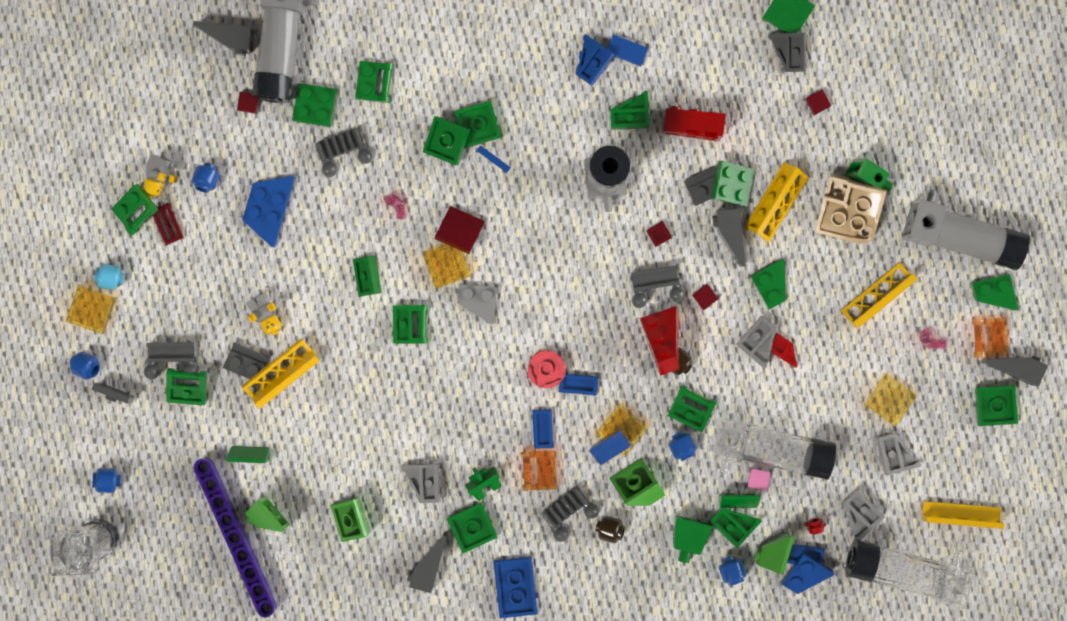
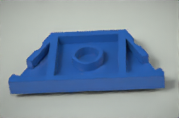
(267, 207)

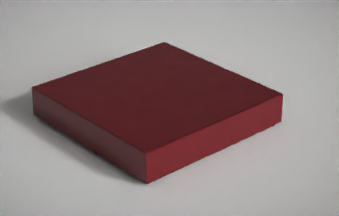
(459, 230)

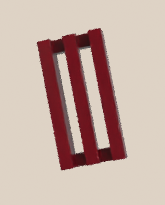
(173, 239)

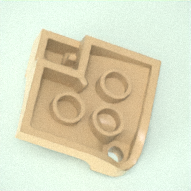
(850, 209)

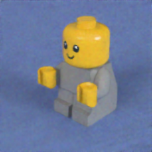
(157, 172)
(264, 312)

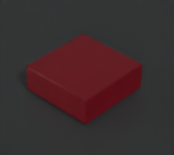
(818, 102)
(247, 103)
(659, 234)
(705, 297)

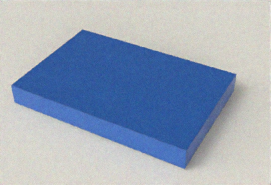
(515, 587)

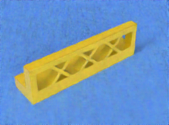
(775, 199)
(886, 298)
(285, 377)
(961, 514)

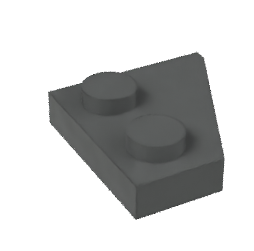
(791, 50)

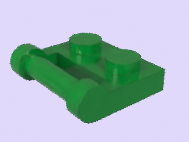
(368, 81)
(130, 205)
(404, 324)
(183, 392)
(689, 415)

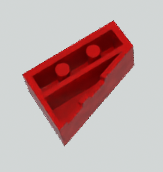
(694, 123)
(663, 338)

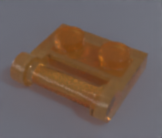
(996, 337)
(545, 470)

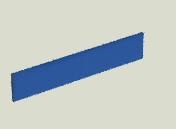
(493, 159)

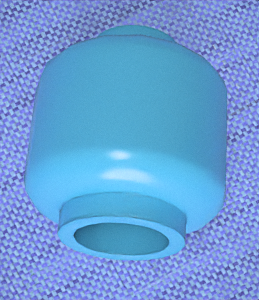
(108, 277)

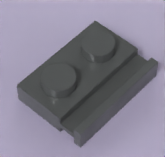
(701, 186)
(245, 361)

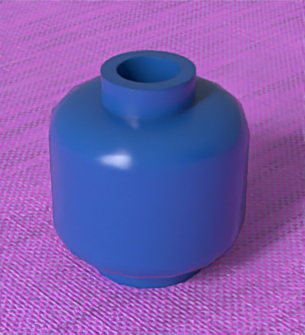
(205, 178)
(84, 365)
(682, 446)
(106, 480)
(732, 570)

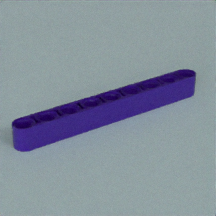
(242, 544)

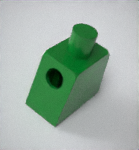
(869, 174)
(689, 537)

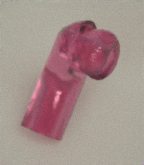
(398, 204)
(930, 342)

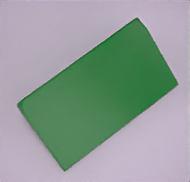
(367, 276)
(248, 454)
(739, 500)

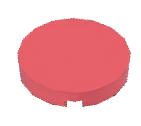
(546, 369)

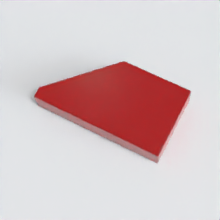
(784, 350)

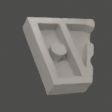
(861, 514)

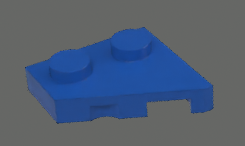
(593, 60)
(805, 574)

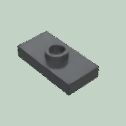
(112, 393)

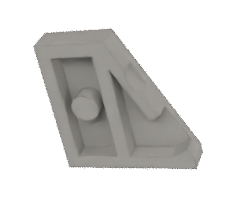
(479, 300)
(759, 341)
(895, 455)
(424, 480)

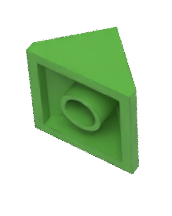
(350, 519)

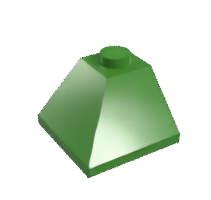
(637, 485)
(266, 516)
(775, 553)

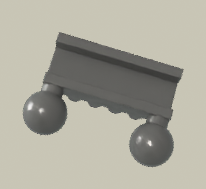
(341, 145)
(656, 279)
(169, 353)
(564, 508)

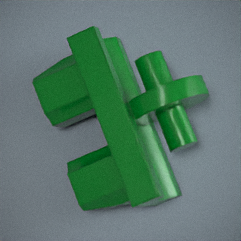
(482, 479)

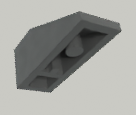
(231, 36)
(730, 230)
(1024, 369)
(425, 571)

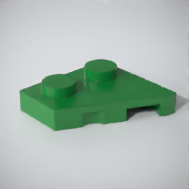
(631, 114)
(771, 284)
(996, 292)
(734, 525)

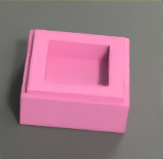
(758, 479)

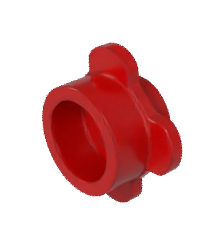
(815, 526)

